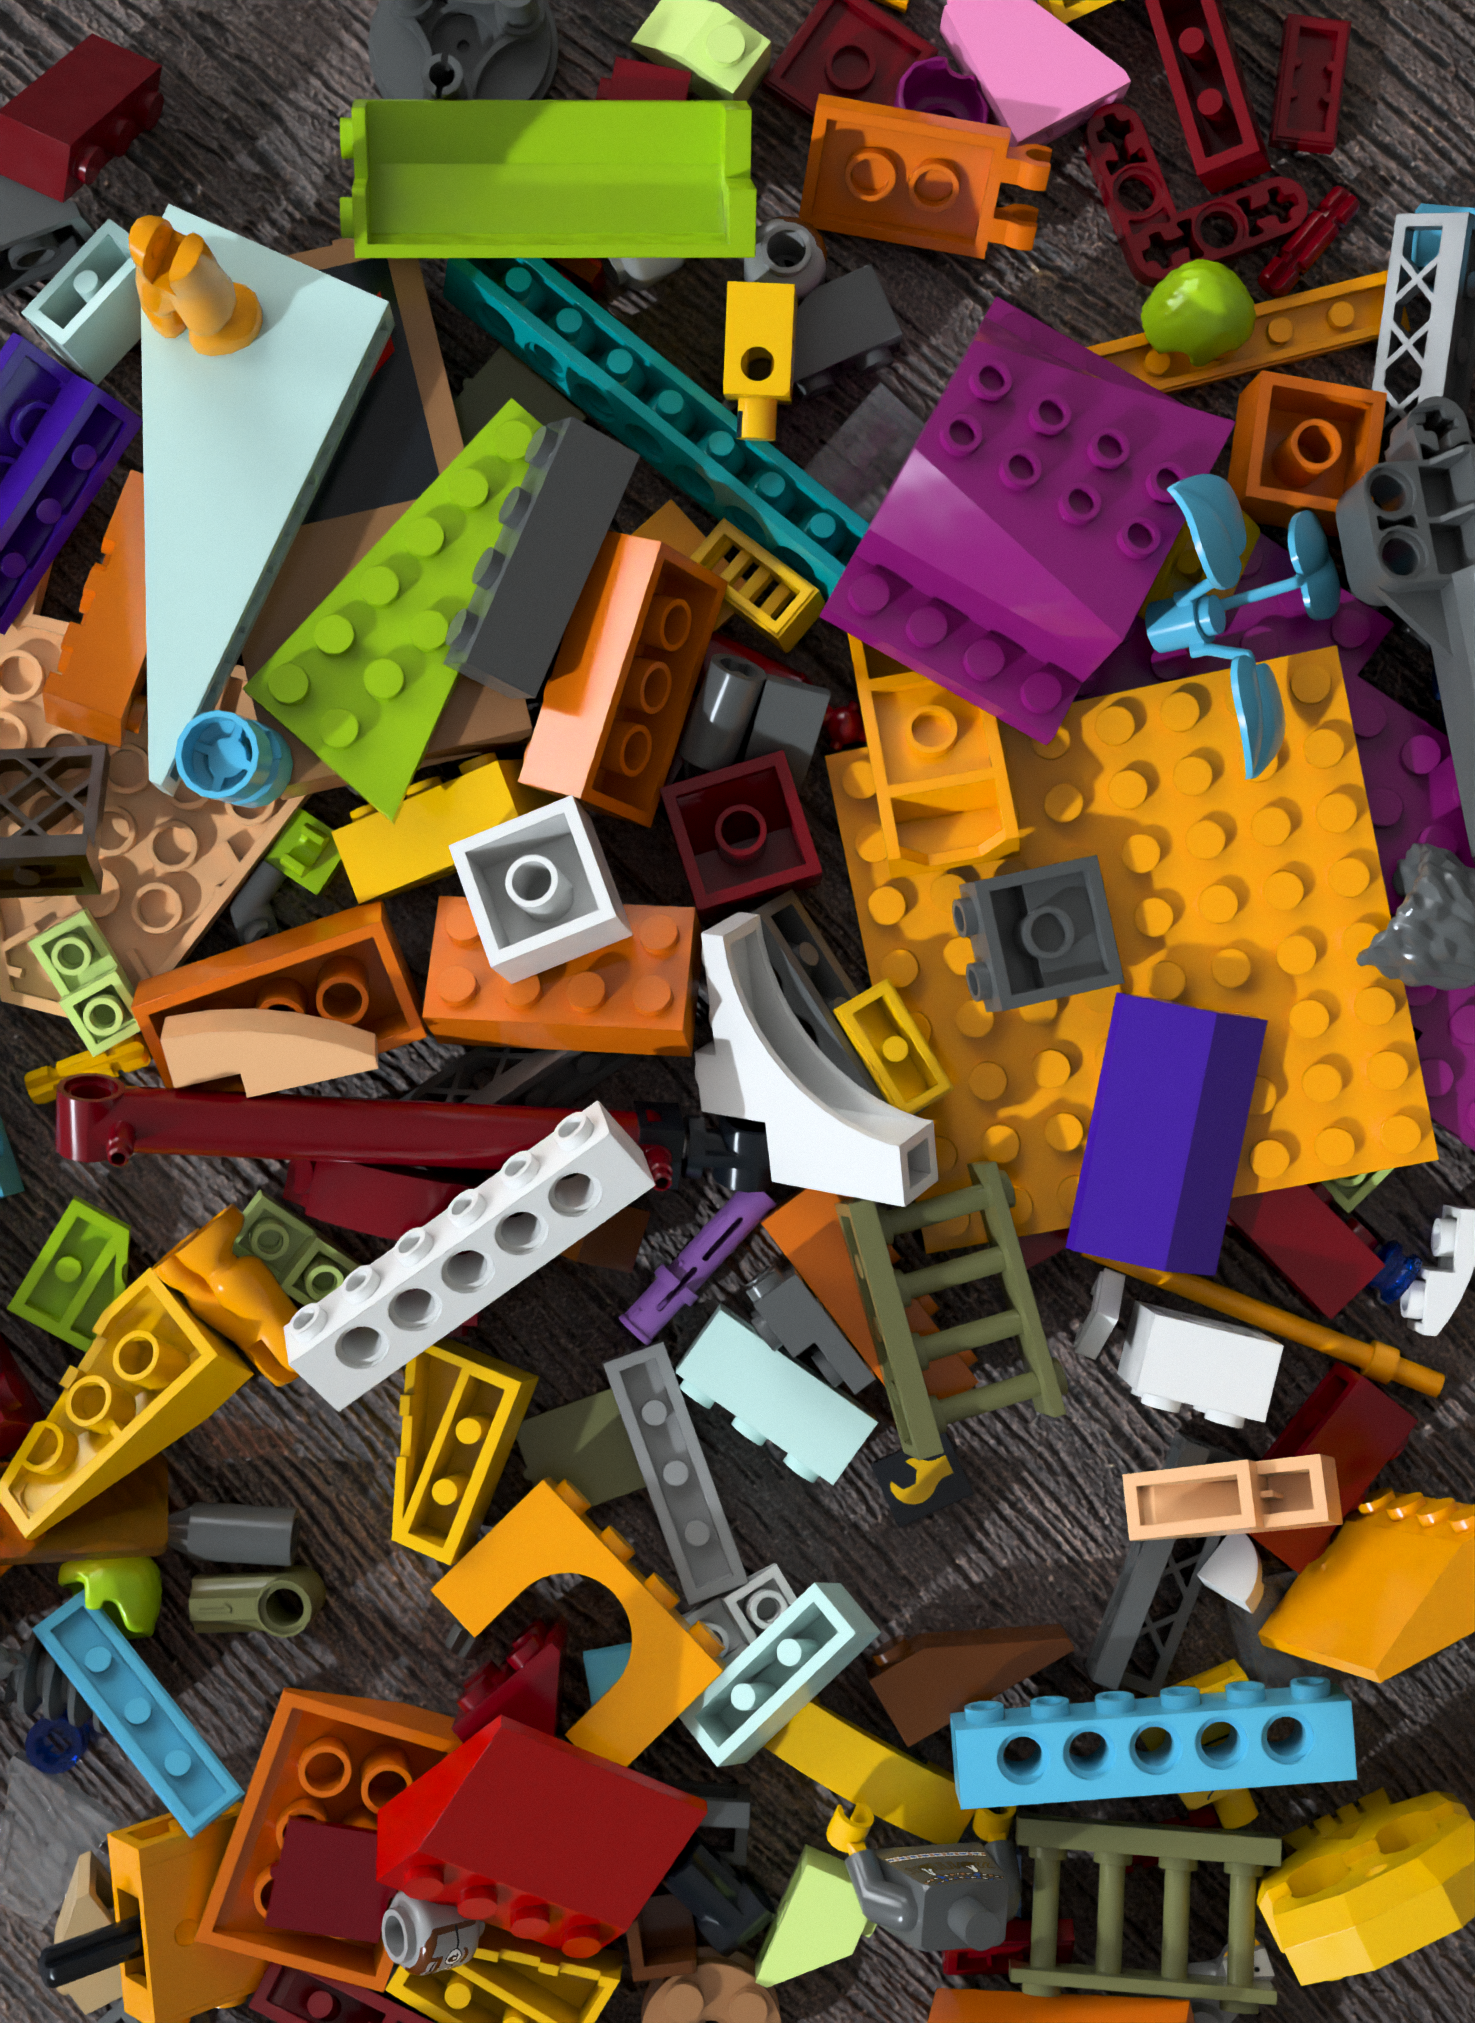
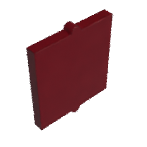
(328, 1881)

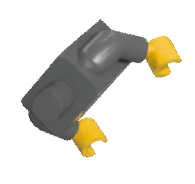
(939, 1892)

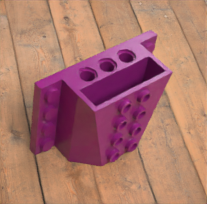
(1024, 522)

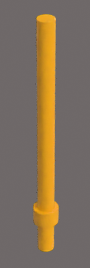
(1375, 1359)

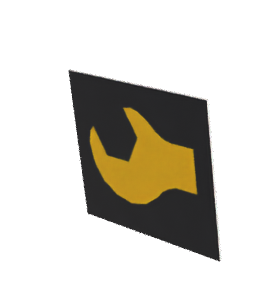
(921, 1486)

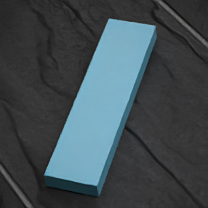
(139, 1714)

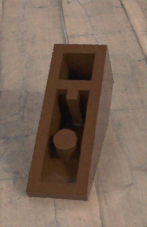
(946, 1670)

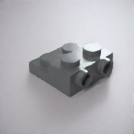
(1038, 935)
(795, 1317)

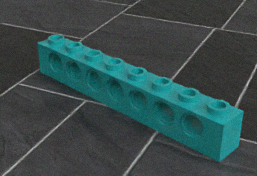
(657, 412)

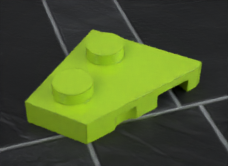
(76, 1274)

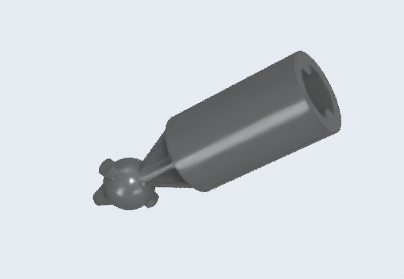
(721, 714)
(236, 1533)

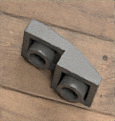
(787, 720)

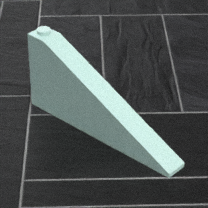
(236, 464)

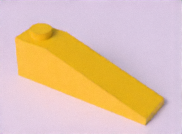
(133, 1394)

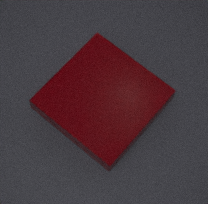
(845, 53)

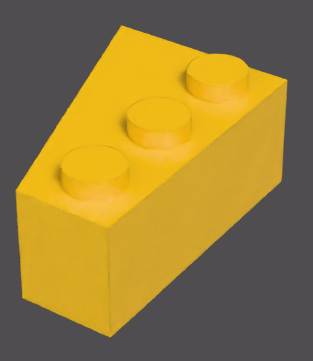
(415, 851)

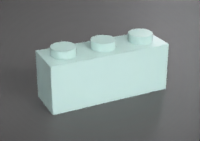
(774, 1397)
(779, 1673)

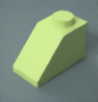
(709, 41)
(815, 1920)

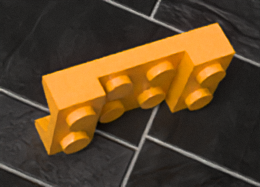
(932, 769)

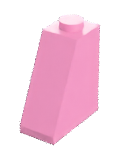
(1030, 67)

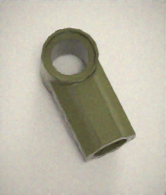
(252, 1602)

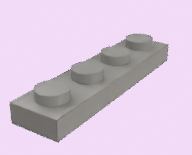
(675, 1472)

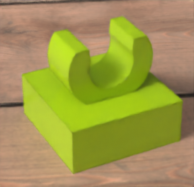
(306, 852)

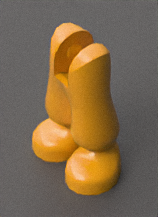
(187, 288)
(232, 1293)

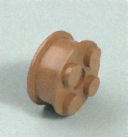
(718, 1992)

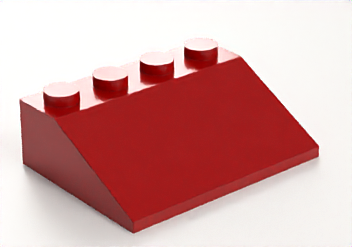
(535, 1837)

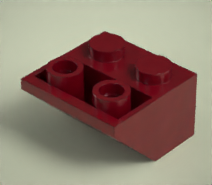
(522, 1687)

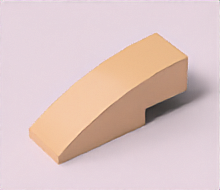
(265, 1047)
(1233, 1498)

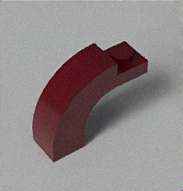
(374, 1196)

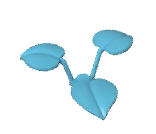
(1194, 618)

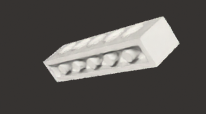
(455, 1287)

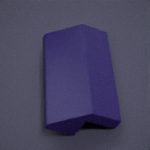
(54, 456)
(1166, 1134)

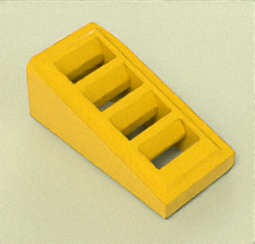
(799, 614)

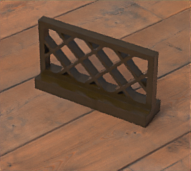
(45, 863)

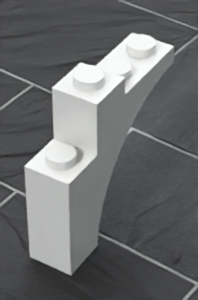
(769, 1070)

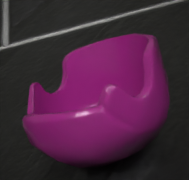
(938, 90)

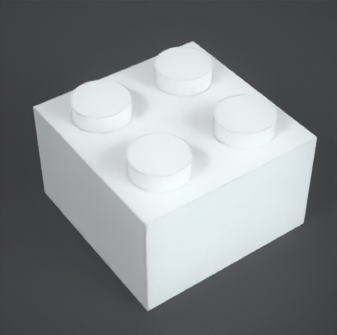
(540, 890)
(1199, 1362)

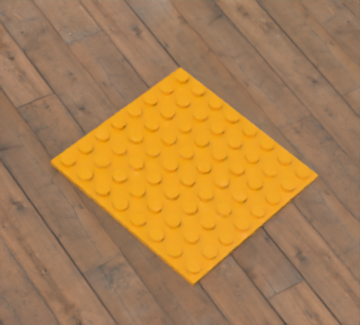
(1215, 902)

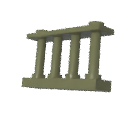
(907, 1354)
(1178, 1853)

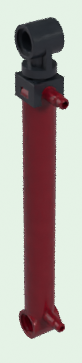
(111, 1121)

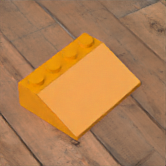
(1384, 1588)

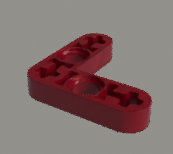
(1161, 219)

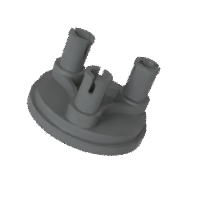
(464, 49)

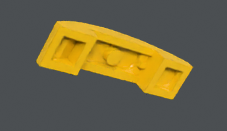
(873, 1772)

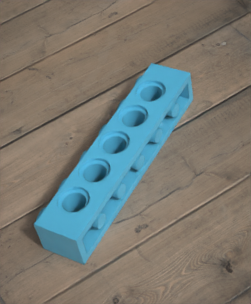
(1315, 1751)

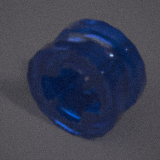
(1397, 1274)
(40, 1754)

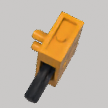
(158, 1902)

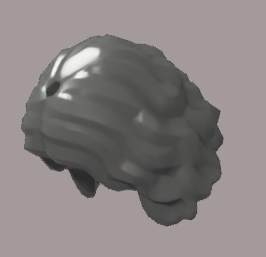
(1433, 927)

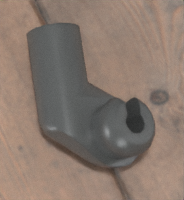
(252, 906)

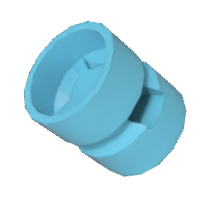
(233, 759)

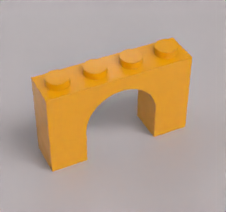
(554, 1536)

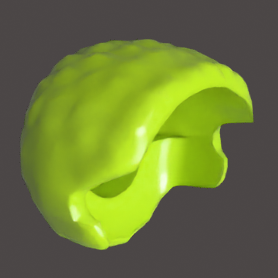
(1199, 312)
(123, 1587)

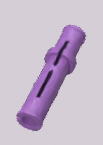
(695, 1264)

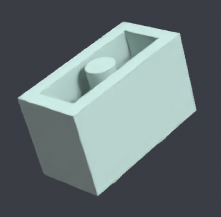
(91, 305)

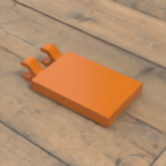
(918, 178)

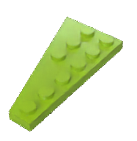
(367, 665)

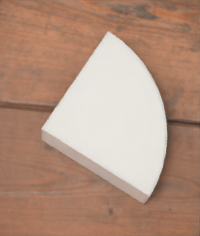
(1103, 1314)
(1235, 1572)

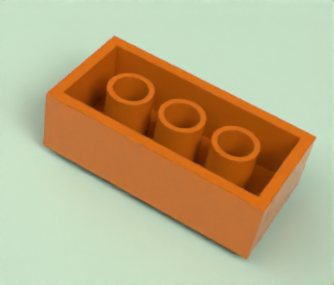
(624, 679)
(328, 968)
(612, 1000)

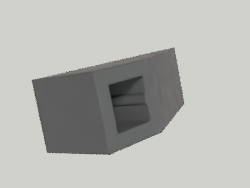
(838, 331)

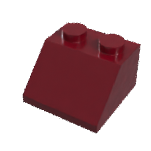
(741, 835)

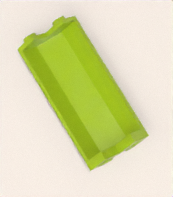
(549, 179)

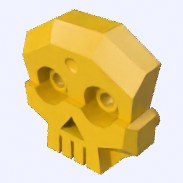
(1371, 1884)

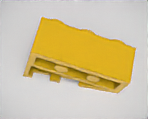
(455, 1442)
(513, 1983)

